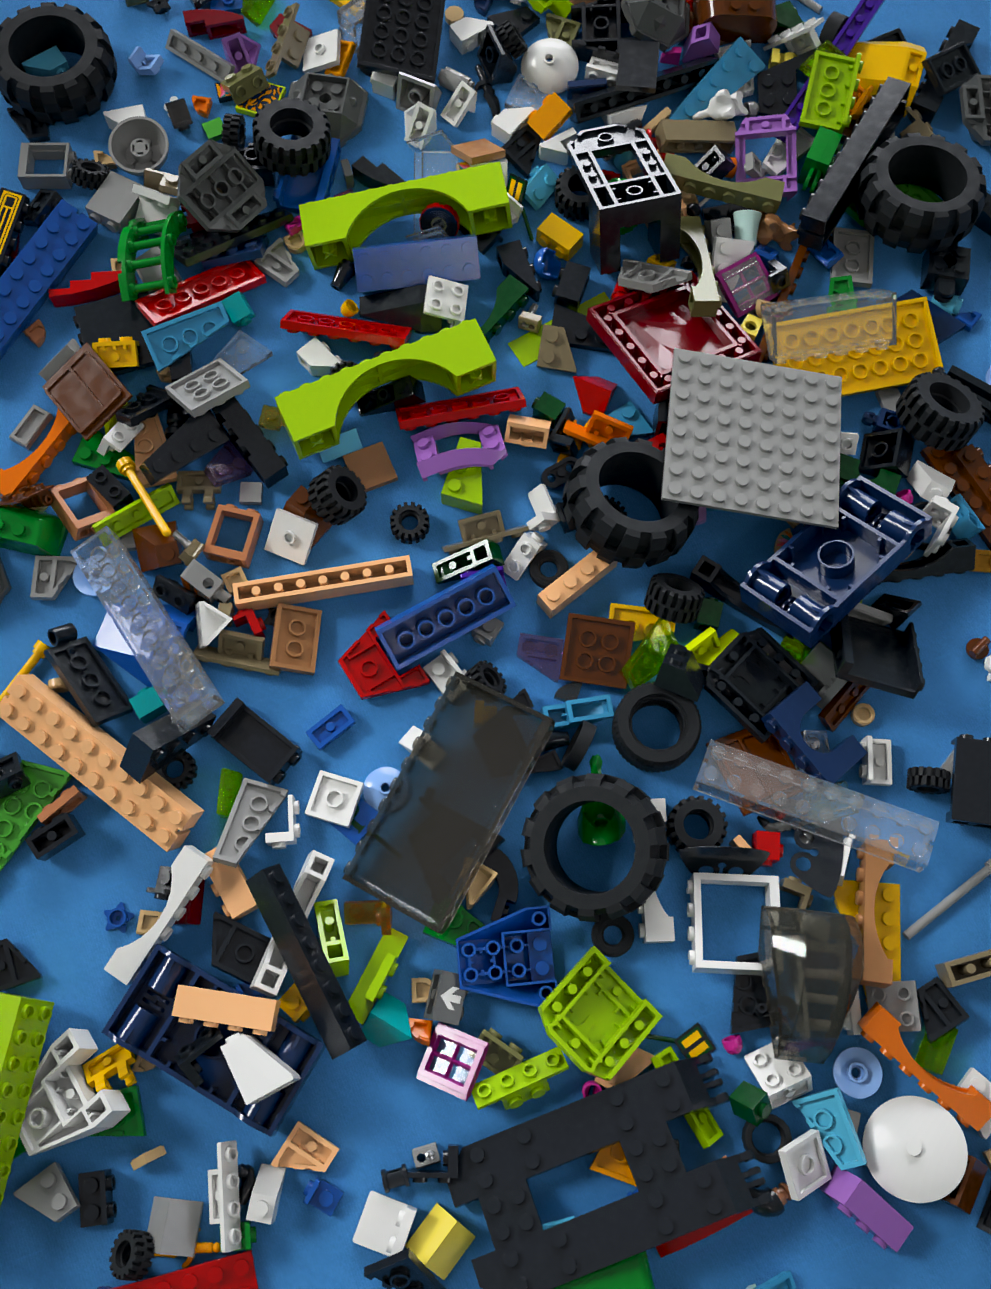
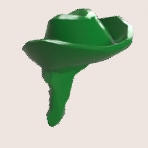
(611, 824)

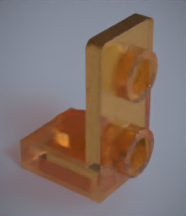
(369, 913)

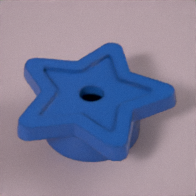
(124, 918)

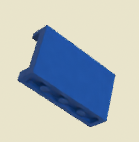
(309, 188)

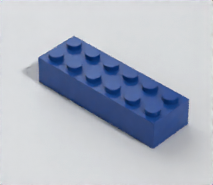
(414, 261)
(445, 616)

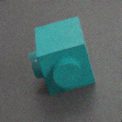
(238, 309)
(148, 704)

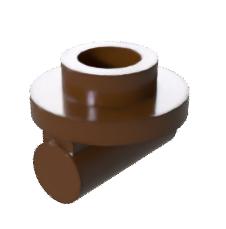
(978, 648)

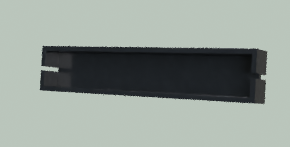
(837, 188)

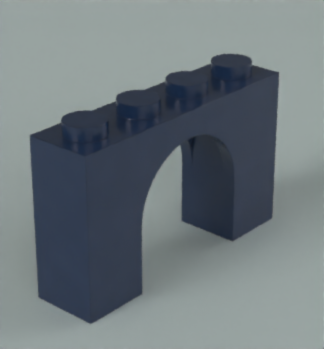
(785, 724)

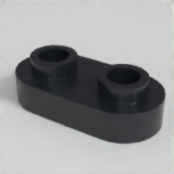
(559, 473)

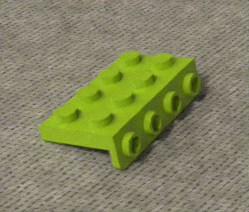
(831, 91)

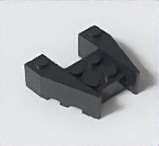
(600, 29)

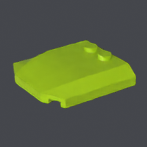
(596, 1017)

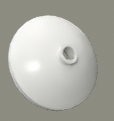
(554, 74)

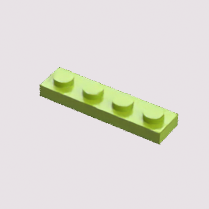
(137, 513)
(702, 1121)

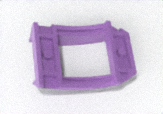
(768, 127)
(432, 462)

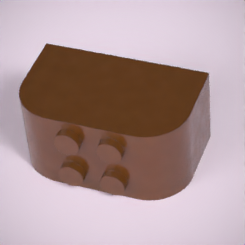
(738, 18)

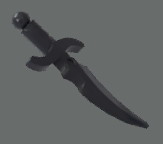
(489, 92)

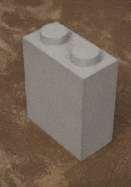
(114, 203)

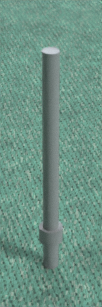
(948, 901)

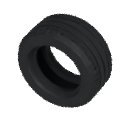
(645, 757)

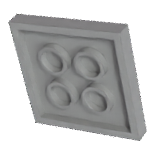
(207, 387)

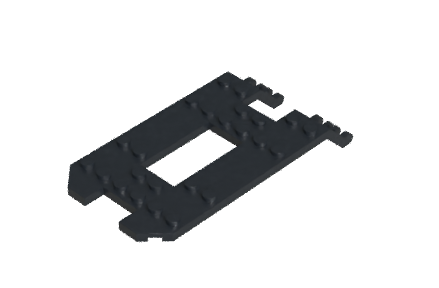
(664, 1208)

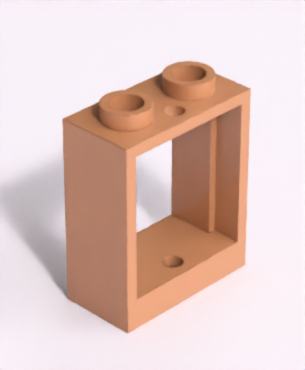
(78, 528)
(231, 556)

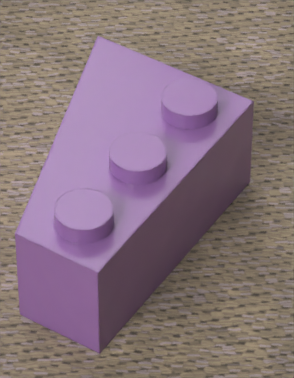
(867, 1208)

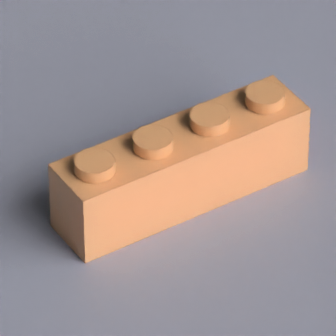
(573, 583)
(226, 1008)

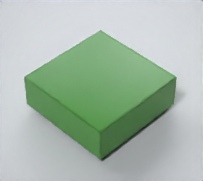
(213, 129)

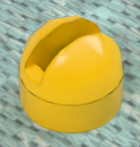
(349, 308)

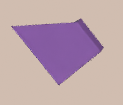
(240, 50)

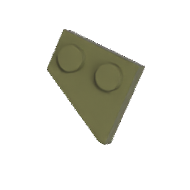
(562, 28)

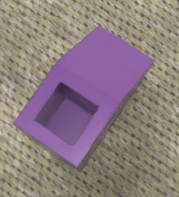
(701, 42)

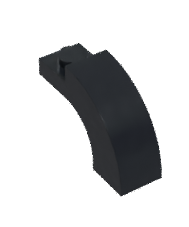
(506, 881)

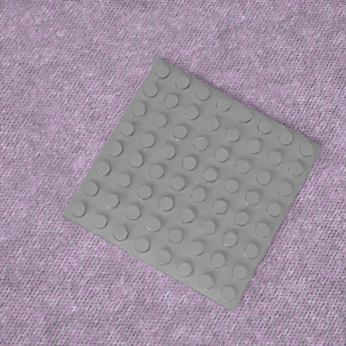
(753, 439)

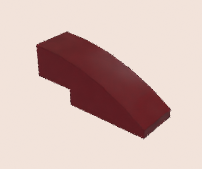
(213, 22)

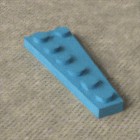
(730, 73)

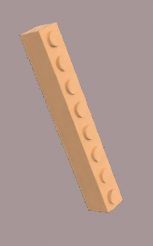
(323, 583)

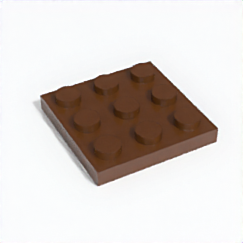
(596, 650)

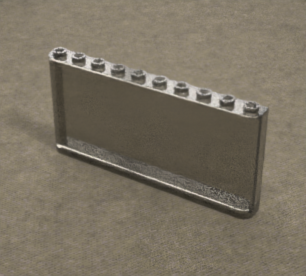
(449, 802)

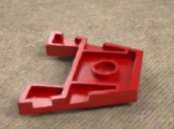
(372, 671)

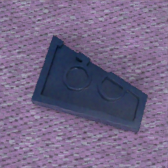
(246, 251)
(943, 322)

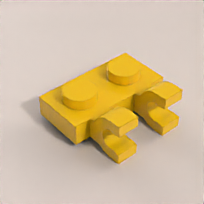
(108, 1064)

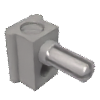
(431, 1154)

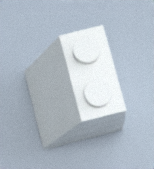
(256, 1068)

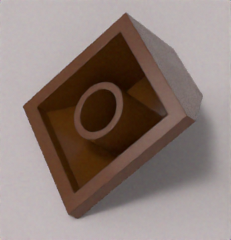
(300, 505)
(155, 549)

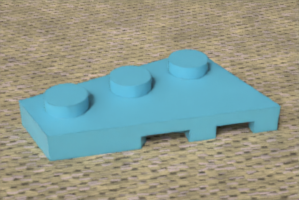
(829, 1115)

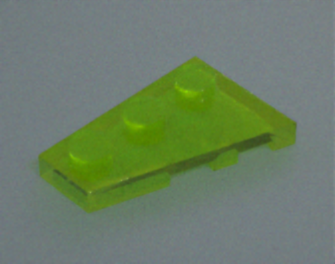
(649, 655)

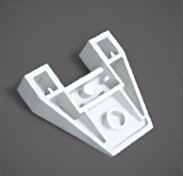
(61, 1100)

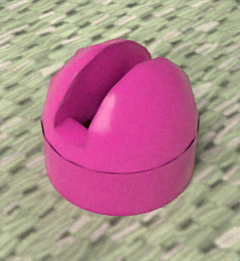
(905, 495)
(733, 1044)
(585, 1089)

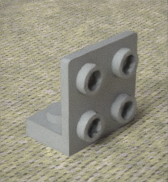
(900, 1001)

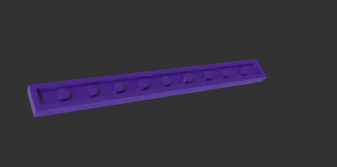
(845, 42)

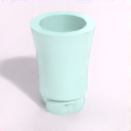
(746, 225)

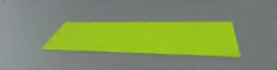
(527, 346)

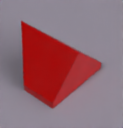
(594, 393)

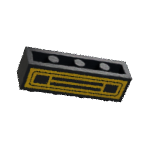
(12, 213)

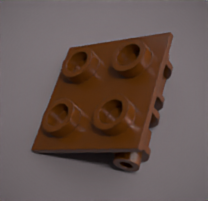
(30, 496)

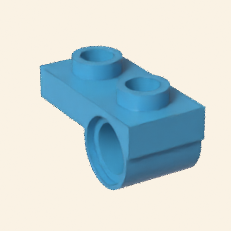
(968, 523)

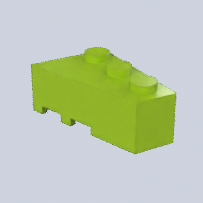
(464, 486)

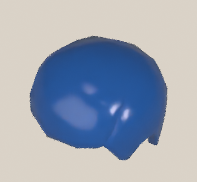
(546, 265)

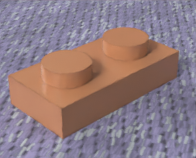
(66, 803)

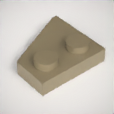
(555, 350)

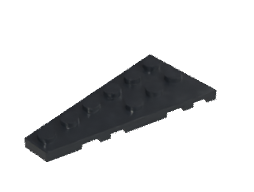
(203, 244)

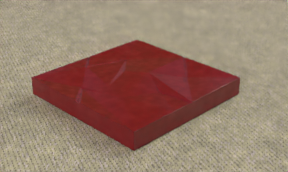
(648, 326)

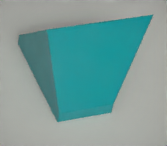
(387, 1022)

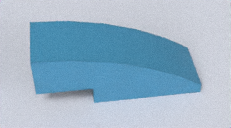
(575, 711)

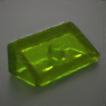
(228, 789)
(935, 1056)

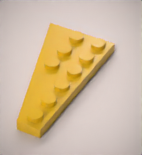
(886, 917)

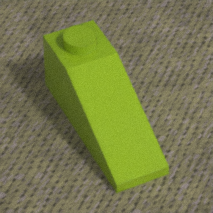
(332, 936)

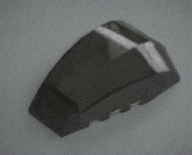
(809, 978)

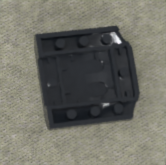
(753, 678)

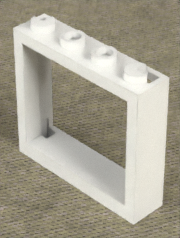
(694, 910)

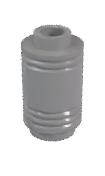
(451, 79)

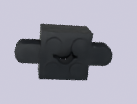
(946, 272)

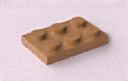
(295, 639)

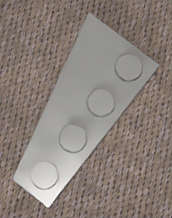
(248, 817)

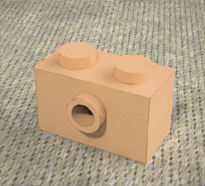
(527, 431)

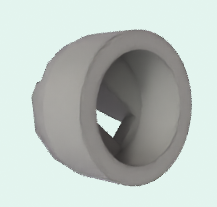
(752, 108)

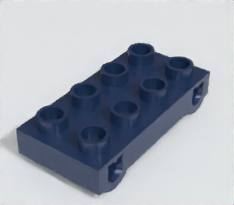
(829, 570)
(147, 1028)

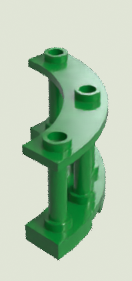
(133, 239)

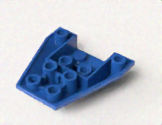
(113, 645)
(510, 958)

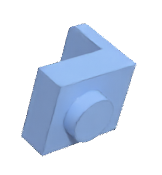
(144, 63)

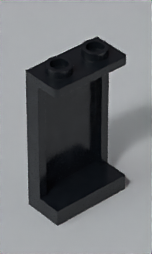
(255, 742)

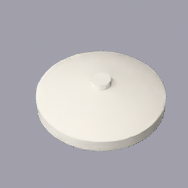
(915, 1149)

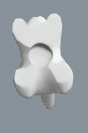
(723, 106)

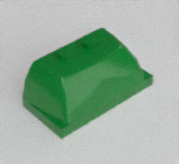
(31, 531)

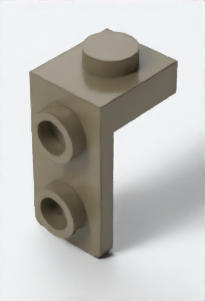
(795, 887)

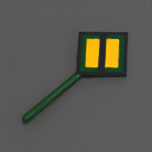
(690, 1043)

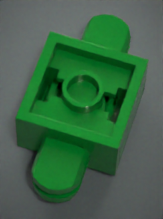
(819, 157)

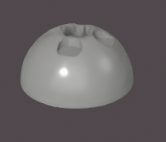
(136, 137)

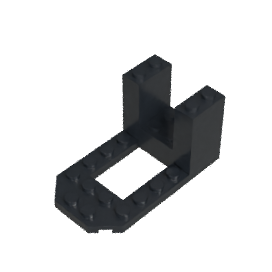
(626, 202)

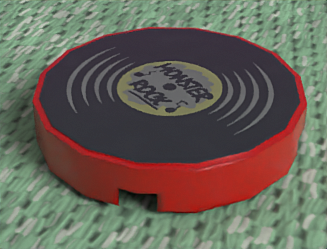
(440, 215)

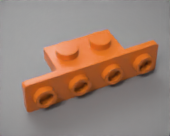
(599, 429)

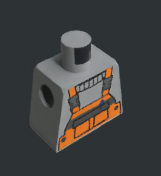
(198, 578)

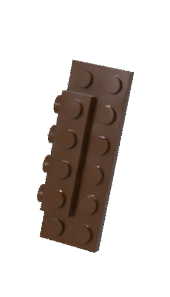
(971, 479)

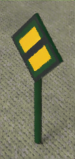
(516, 188)

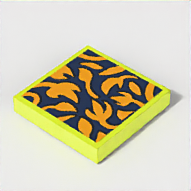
(252, 105)

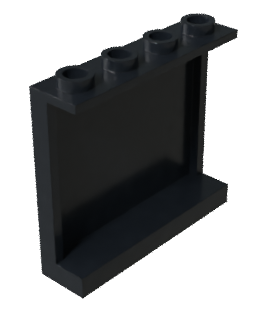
(113, 320)
(877, 656)
(971, 782)

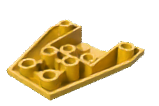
(890, 59)

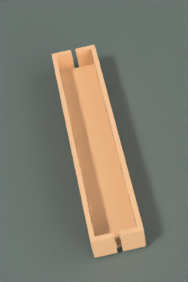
(95, 761)

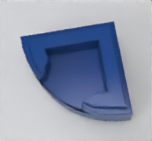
(969, 319)

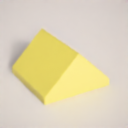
(440, 1241)

